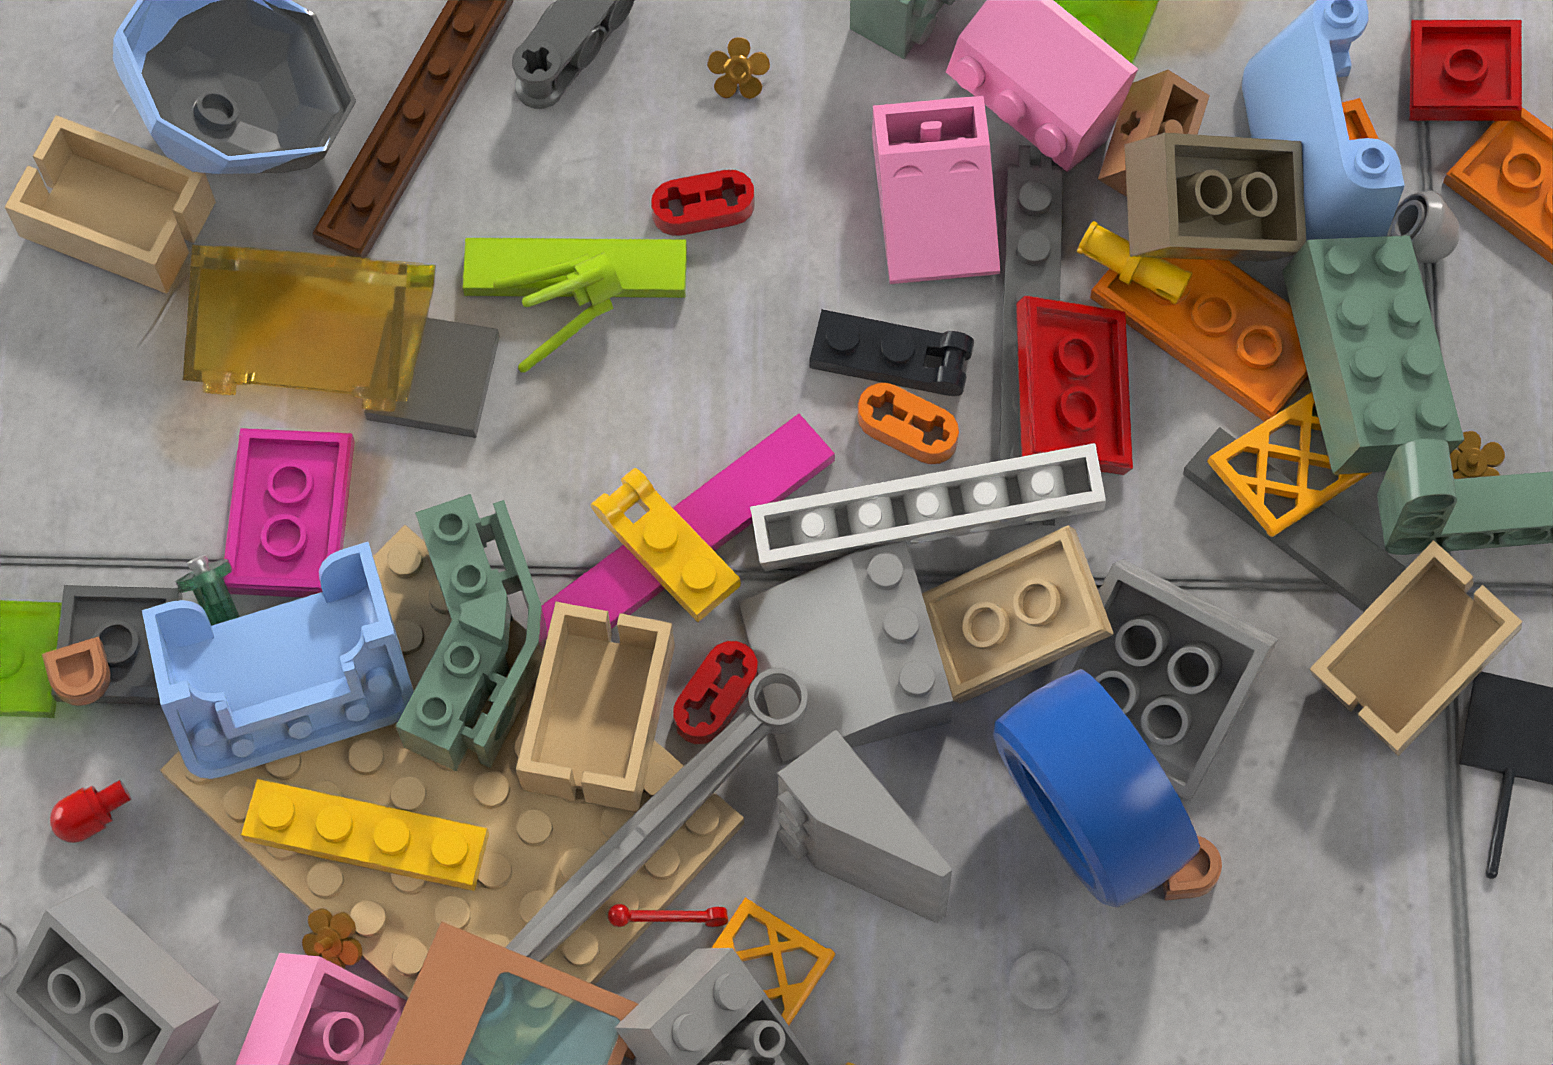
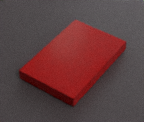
(1074, 380)

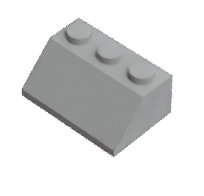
(108, 987)

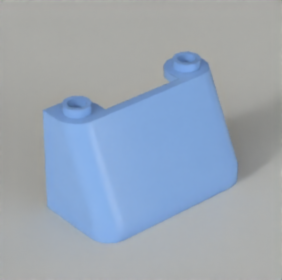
(1296, 97)
(280, 674)

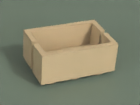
(110, 204)
(1416, 648)
(596, 707)

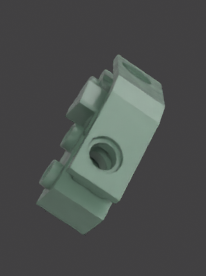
(472, 653)

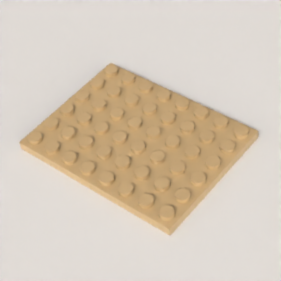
(532, 838)

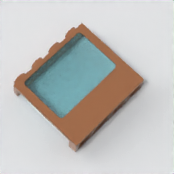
(503, 1009)

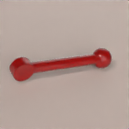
(620, 915)

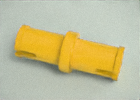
(1149, 272)

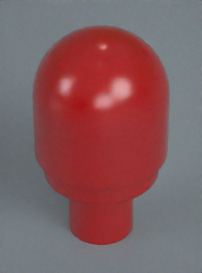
(86, 811)

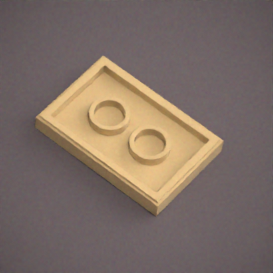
(1016, 614)

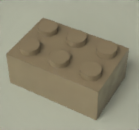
(1215, 197)

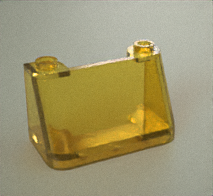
(305, 322)

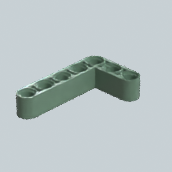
(1425, 504)

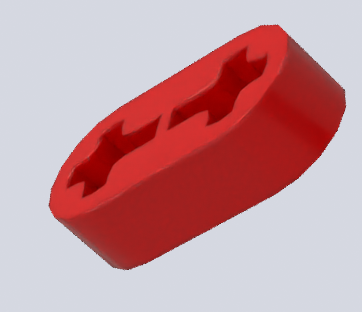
(703, 202)
(705, 684)

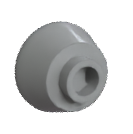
(1428, 223)

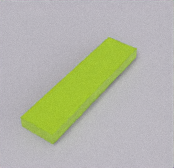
(642, 265)

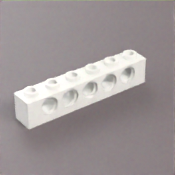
(929, 507)

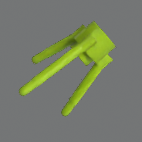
(588, 279)

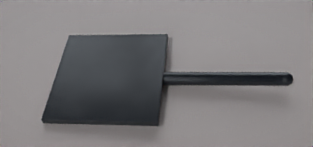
(1510, 735)

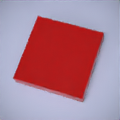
(1465, 70)

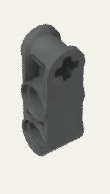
(562, 46)

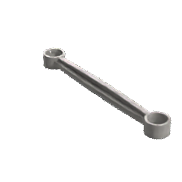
(656, 821)

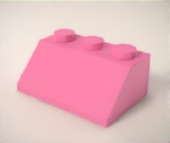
(1043, 75)
(320, 1017)

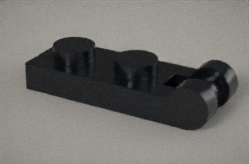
(890, 353)

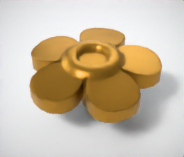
(738, 69)
(1474, 462)
(331, 938)

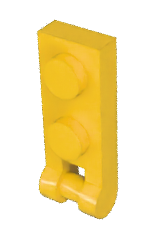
(667, 546)

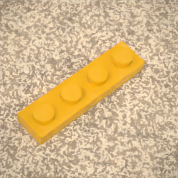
(365, 834)

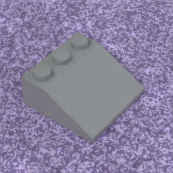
(857, 644)
(1173, 668)
(857, 830)

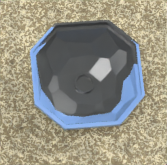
(233, 83)

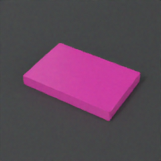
(286, 510)

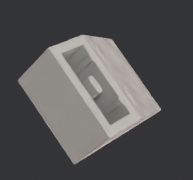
(710, 1016)

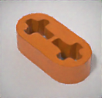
(913, 412)

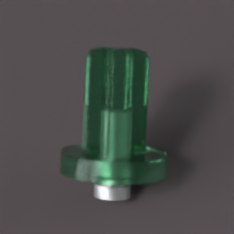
(209, 588)

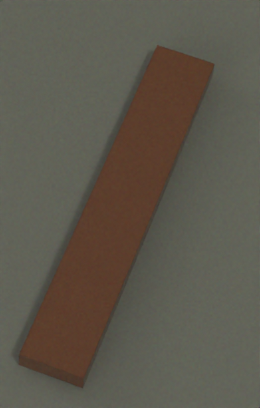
(408, 125)

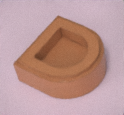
(78, 671)
(1197, 876)

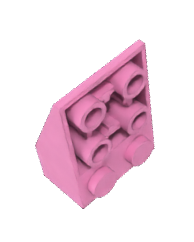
(936, 189)

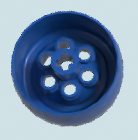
(1096, 788)

